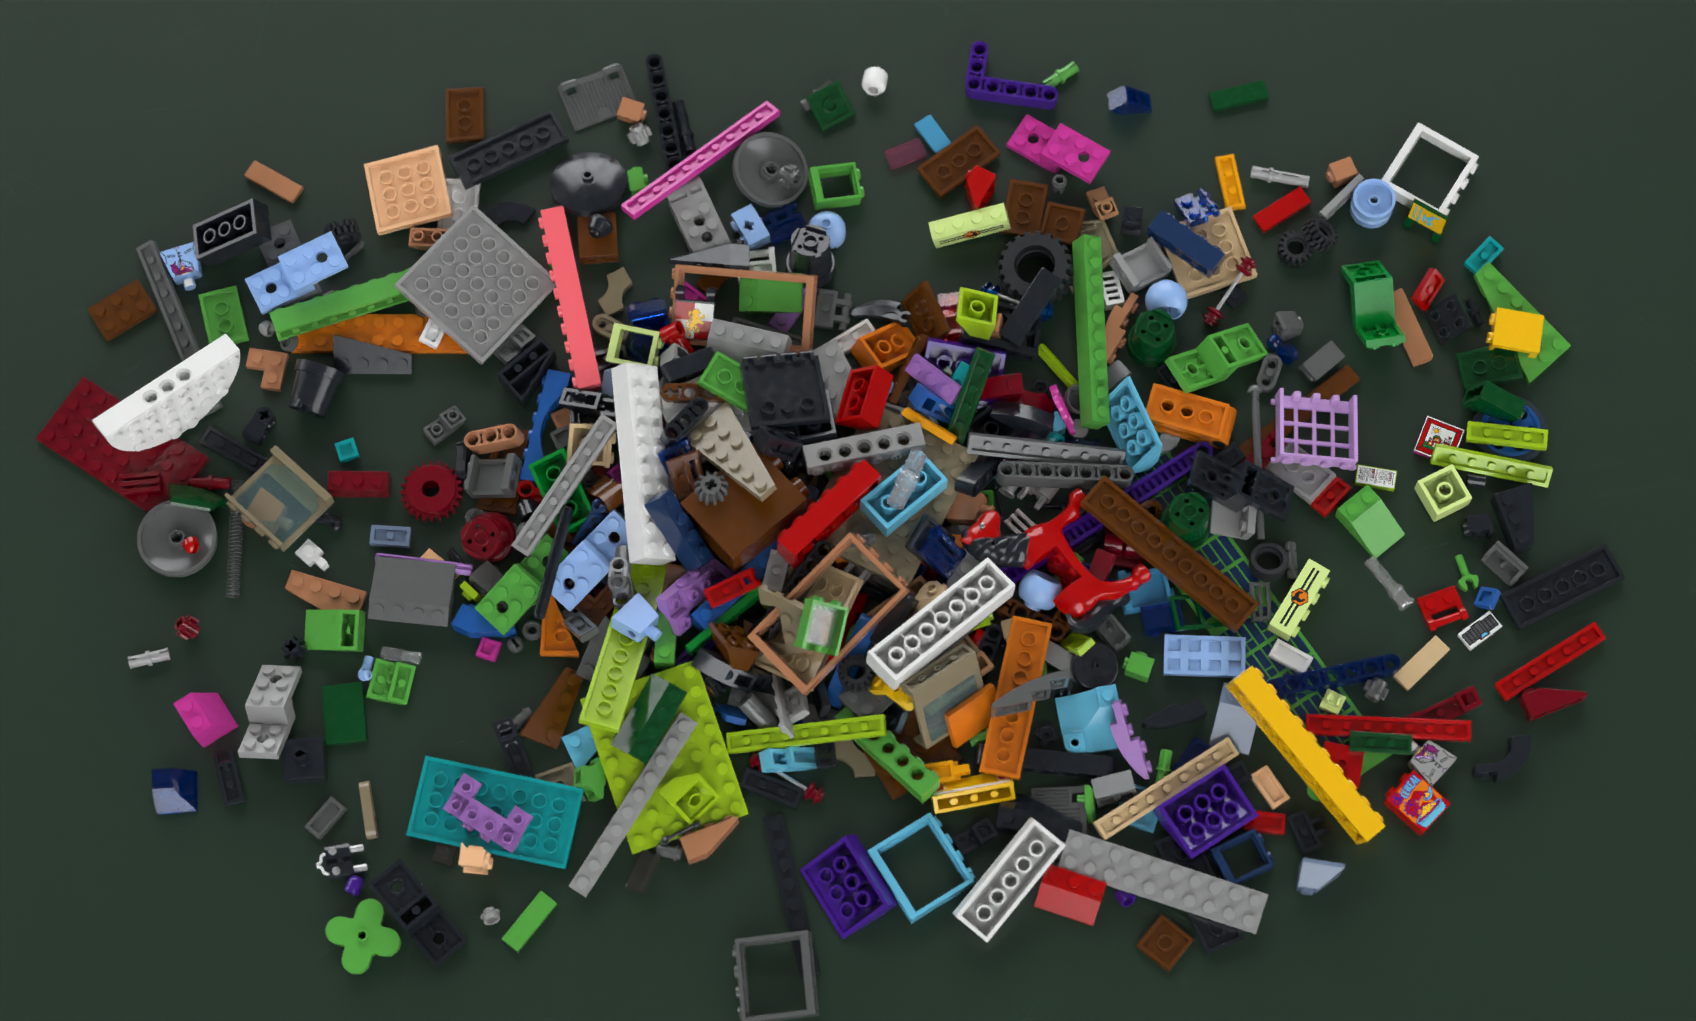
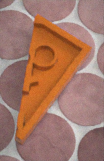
(555, 637)

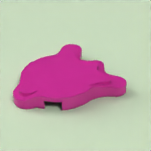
(1064, 412)

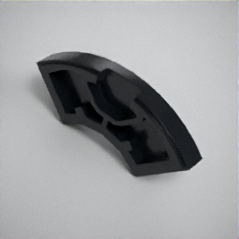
(510, 212)

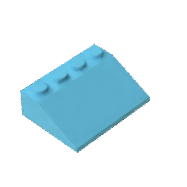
(1133, 428)

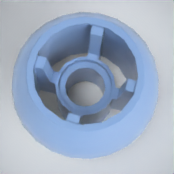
(1168, 297)
(1039, 590)

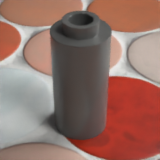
(758, 712)

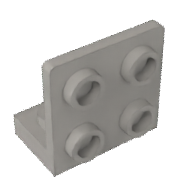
(1231, 523)

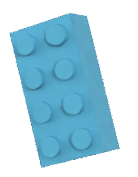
(888, 519)

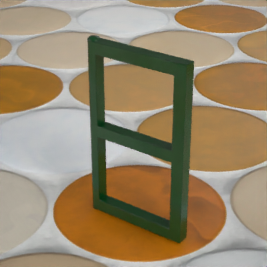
(1201, 625)

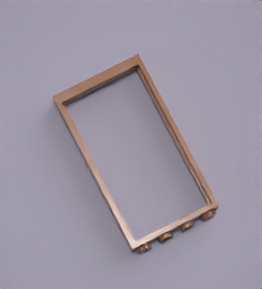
(779, 662)

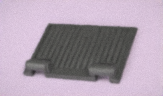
(595, 96)
(1061, 800)

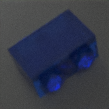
(1159, 618)

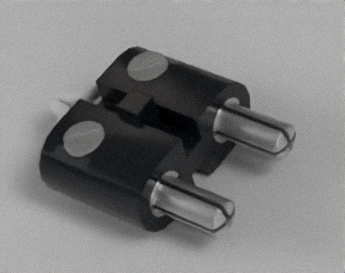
(340, 862)

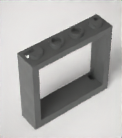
(741, 973)

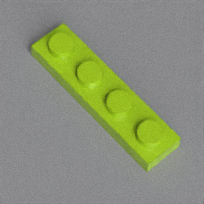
(1507, 435)

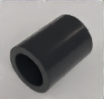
(1475, 480)

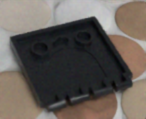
(784, 390)

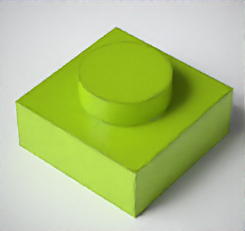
(469, 593)

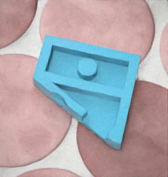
(580, 746)

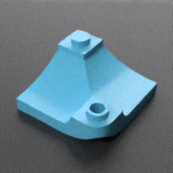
(1087, 720)

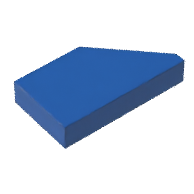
(731, 714)

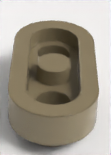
(607, 330)

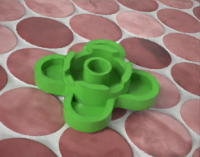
(378, 939)

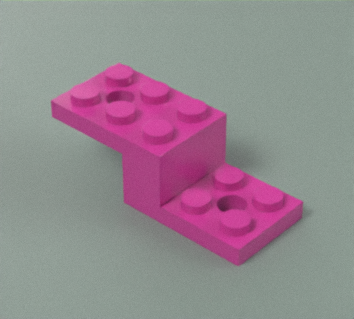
(1058, 149)

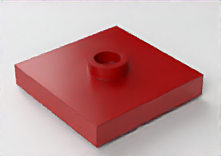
(1349, 761)

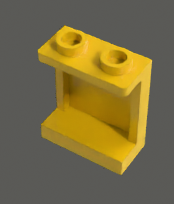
(1515, 331)

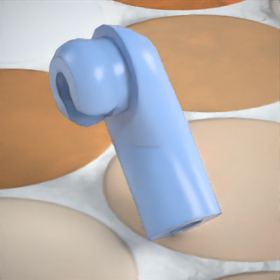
(365, 671)

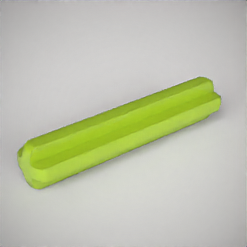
(1057, 367)

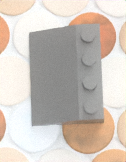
(741, 340)

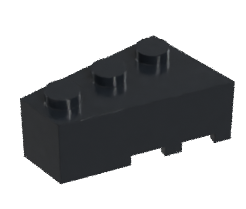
(526, 371)
(1516, 517)

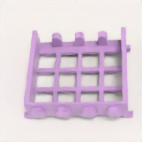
(1315, 404)

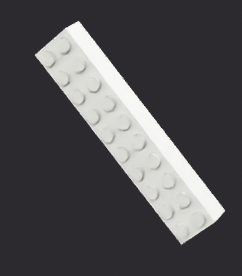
(642, 474)

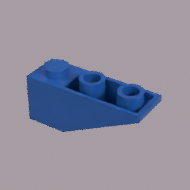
(474, 625)

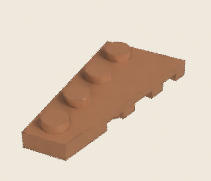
(325, 593)

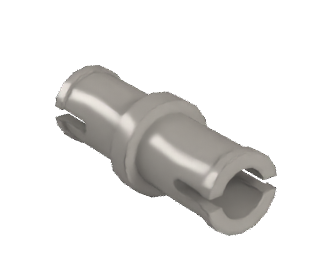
(149, 658)

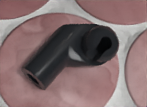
(331, 519)

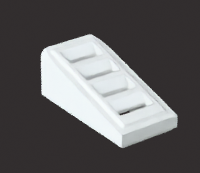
(1109, 304)

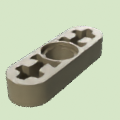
(368, 810)

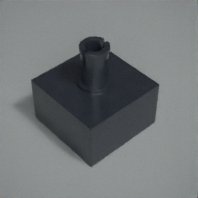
(305, 761)

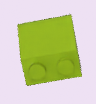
(977, 312)

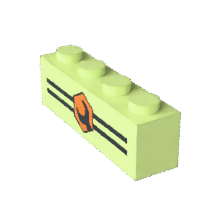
(969, 225)
(1298, 600)

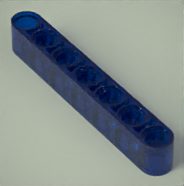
(1339, 672)

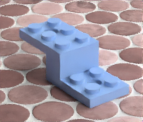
(296, 273)
(589, 561)

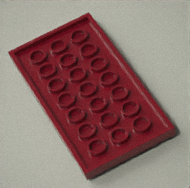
(81, 443)

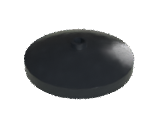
(588, 184)

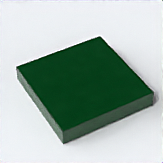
(830, 105)

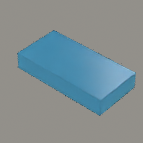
(932, 134)

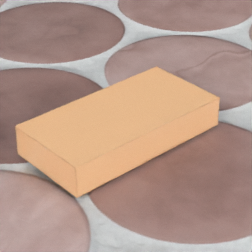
(1269, 787)

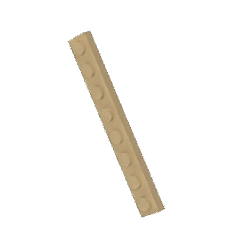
(1165, 788)

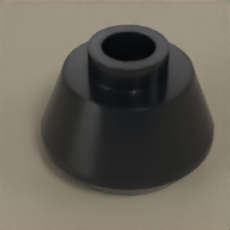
(599, 226)

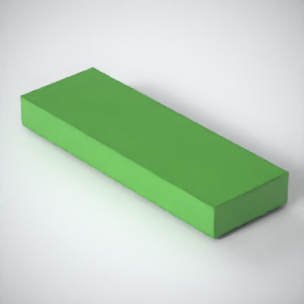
(529, 921)

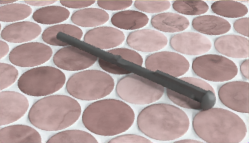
(1254, 390)

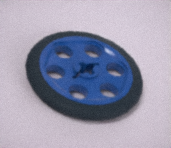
(1534, 419)

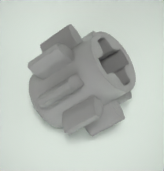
(639, 134)

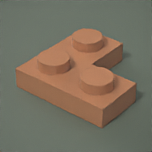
(273, 365)

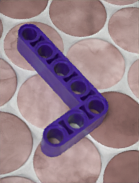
(1003, 86)

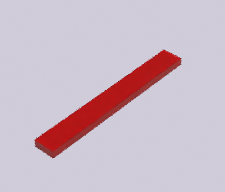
(1417, 727)

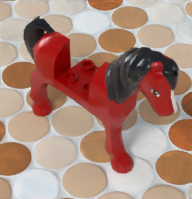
(1083, 594)

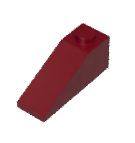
(1003, 387)
(1546, 701)

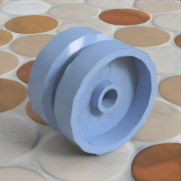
(1372, 203)

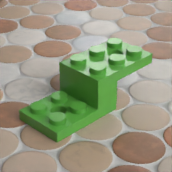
(1216, 358)
(517, 588)

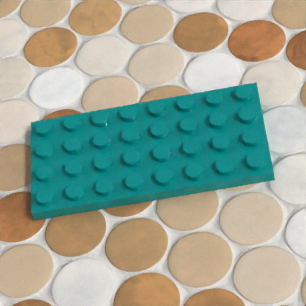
(551, 804)

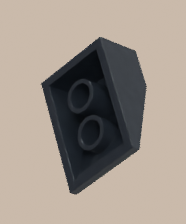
(818, 432)

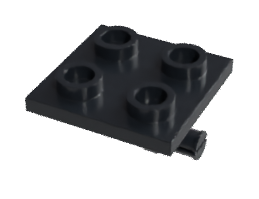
(1451, 319)

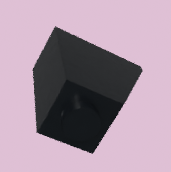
(895, 618)

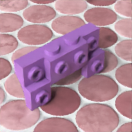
(685, 595)
(479, 817)

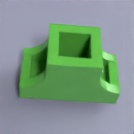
(591, 779)

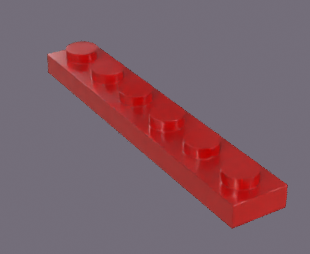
(1549, 661)

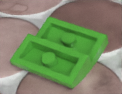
(390, 682)

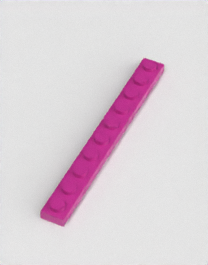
(700, 160)

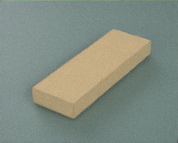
(1421, 663)

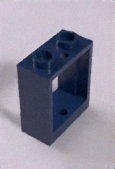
(1222, 867)

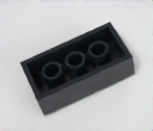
(232, 232)

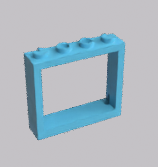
(945, 841)

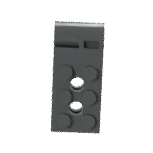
(285, 236)

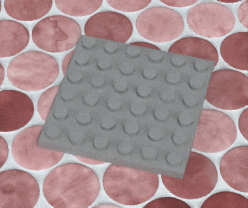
(476, 284)

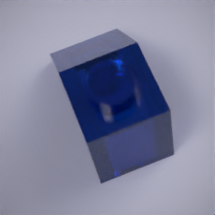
(1129, 101)

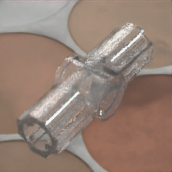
(907, 479)

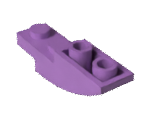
(1131, 748)

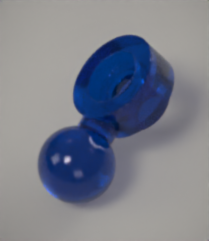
(1287, 352)

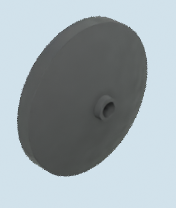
(758, 165)
(161, 531)

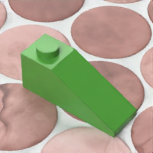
(665, 646)

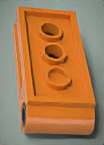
(1204, 418)

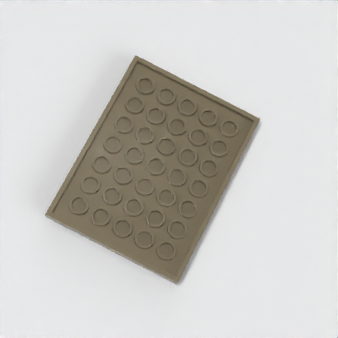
(949, 460)

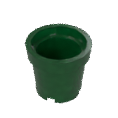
(1144, 347)
(1191, 508)

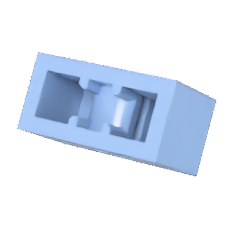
(749, 218)

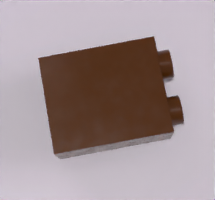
(742, 523)

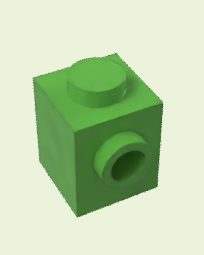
(1138, 666)

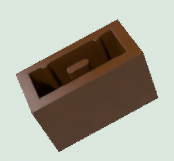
(733, 645)

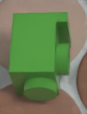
(637, 180)

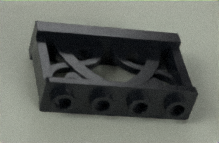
(1012, 350)

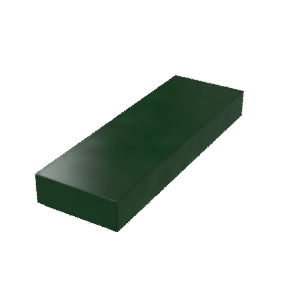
(1238, 95)
(1380, 742)

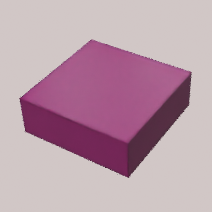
(488, 649)

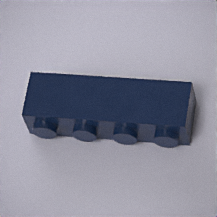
(1185, 243)
(678, 530)

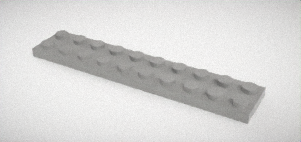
(1164, 881)

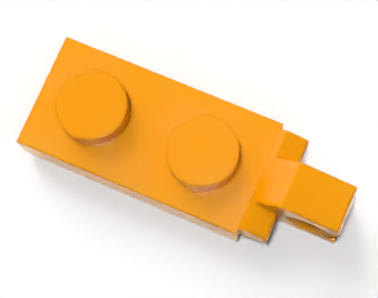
(947, 771)

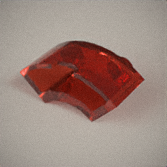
(948, 303)

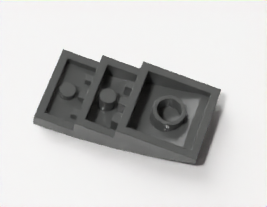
(1021, 698)

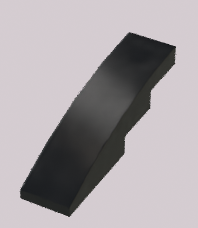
(587, 403)

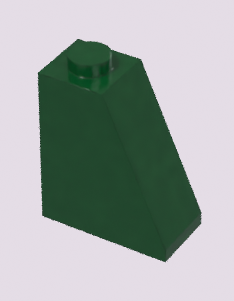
(1494, 402)

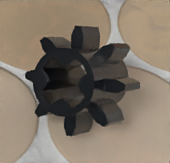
(294, 648)

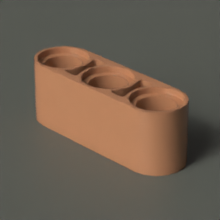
(485, 439)

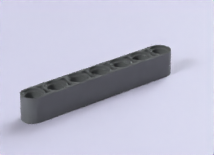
(1054, 472)

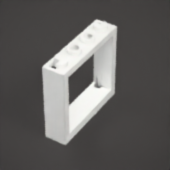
(1447, 145)

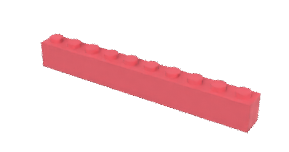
(571, 299)

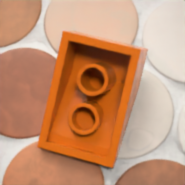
(884, 347)

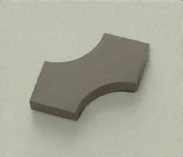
(618, 284)
(857, 760)

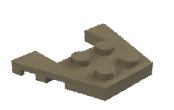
(1108, 248)
(790, 618)

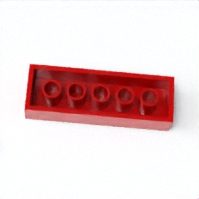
(827, 514)

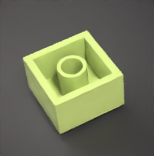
(1443, 493)

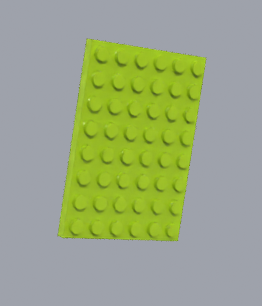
(701, 754)

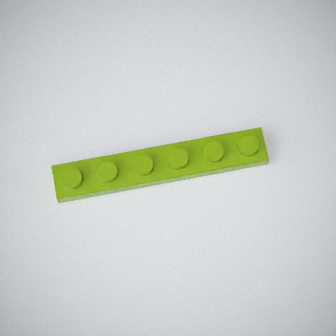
(1491, 465)

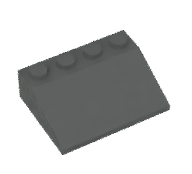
(412, 591)

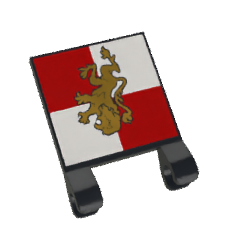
(695, 314)

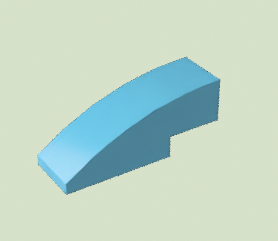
(787, 759)

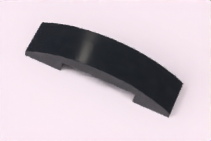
(513, 748)

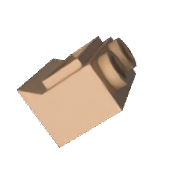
(475, 860)

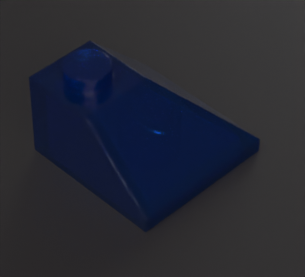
(175, 790)

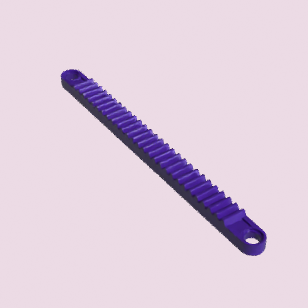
(1140, 491)

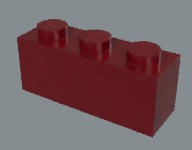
(359, 484)

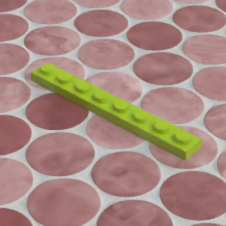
(807, 734)

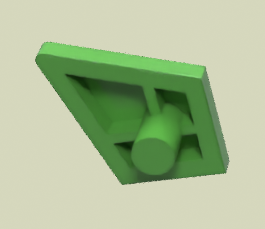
(1089, 800)

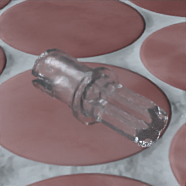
(401, 655)

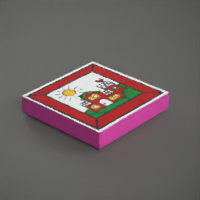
(1437, 432)

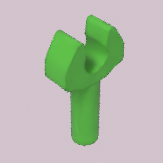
(1466, 576)

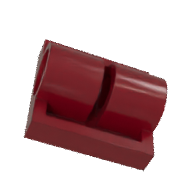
(1125, 554)

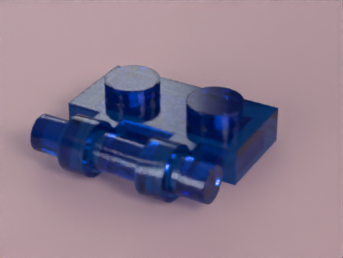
(1191, 208)
(783, 229)

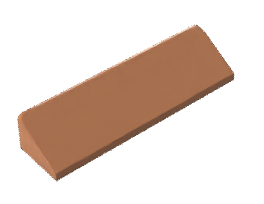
(1416, 343)

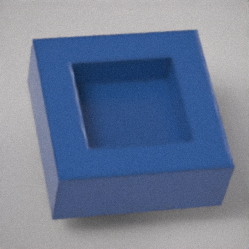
(1487, 598)

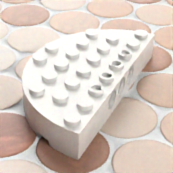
(172, 400)

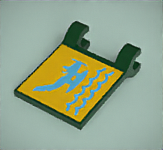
(1428, 218)

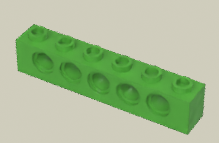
(921, 788)

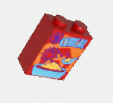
(1416, 802)

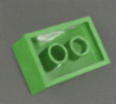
(770, 296)
(1369, 521)

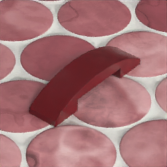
(1452, 707)

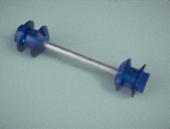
(988, 288)

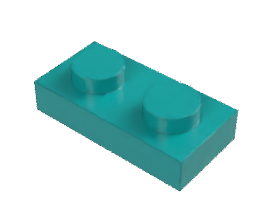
(1485, 253)

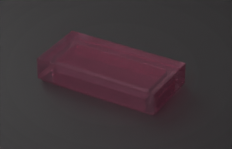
(905, 153)

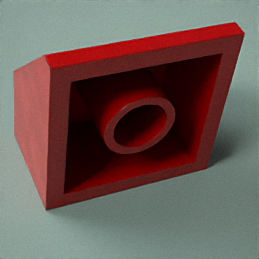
(979, 187)

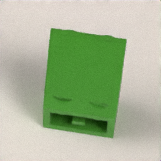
(335, 630)

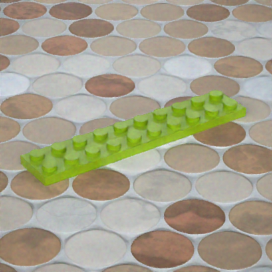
(620, 659)

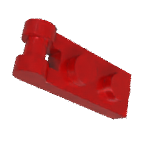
(731, 588)

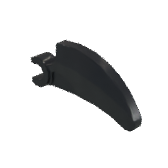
(882, 309)

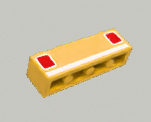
(972, 792)

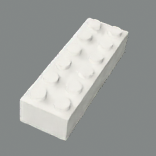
(1009, 879)

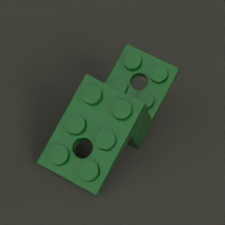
(1373, 304)

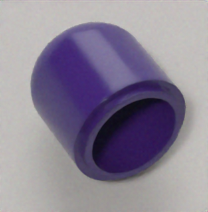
(354, 885)
(1122, 895)

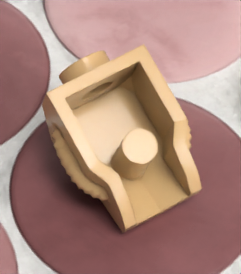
(929, 592)

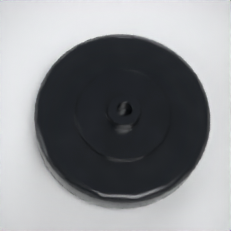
(1095, 667)

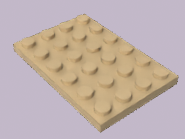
(831, 585)

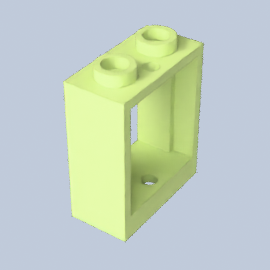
(616, 341)

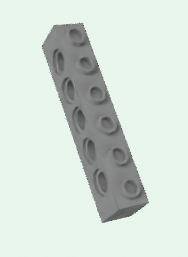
(911, 433)

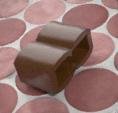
(607, 491)

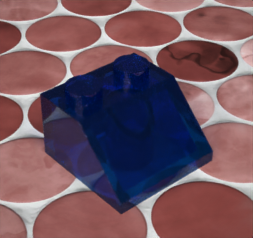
(648, 313)

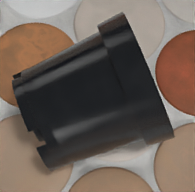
(804, 260)
(314, 387)

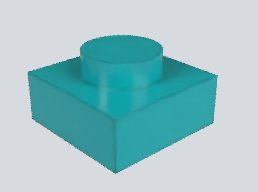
(347, 450)

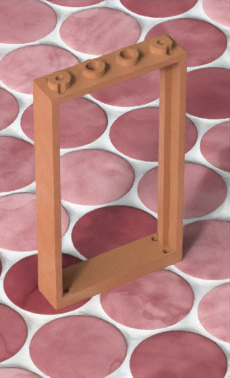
(678, 275)

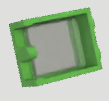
(821, 626)

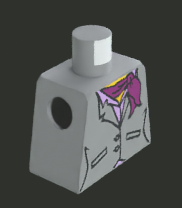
(1430, 761)

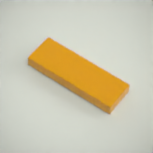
(1230, 182)
(929, 425)

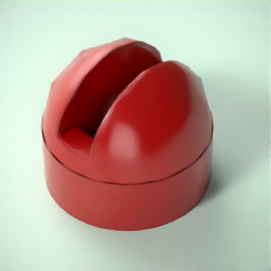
(191, 545)

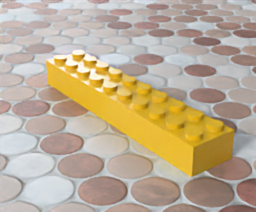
(1305, 755)

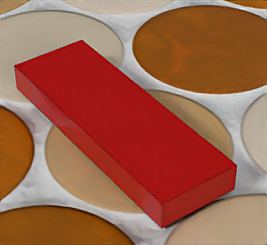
(1281, 209)

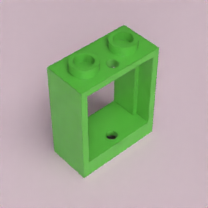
(835, 170)

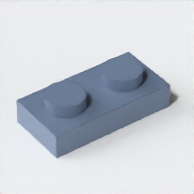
(390, 536)

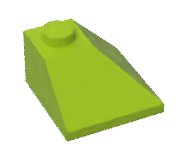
(689, 796)

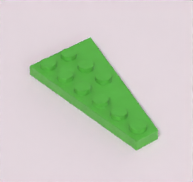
(1503, 295)

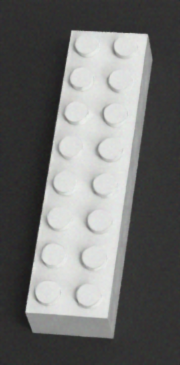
(940, 624)

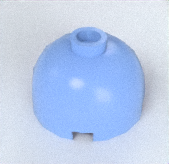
(833, 225)

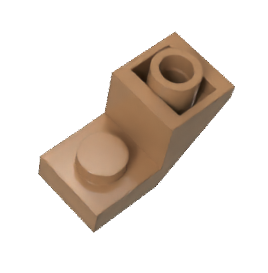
(1101, 204)

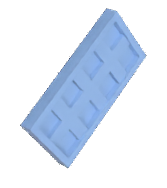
(1203, 656)

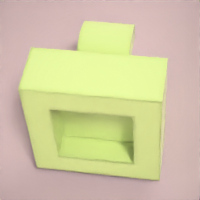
(1332, 702)

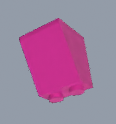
(205, 716)

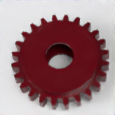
(428, 477)

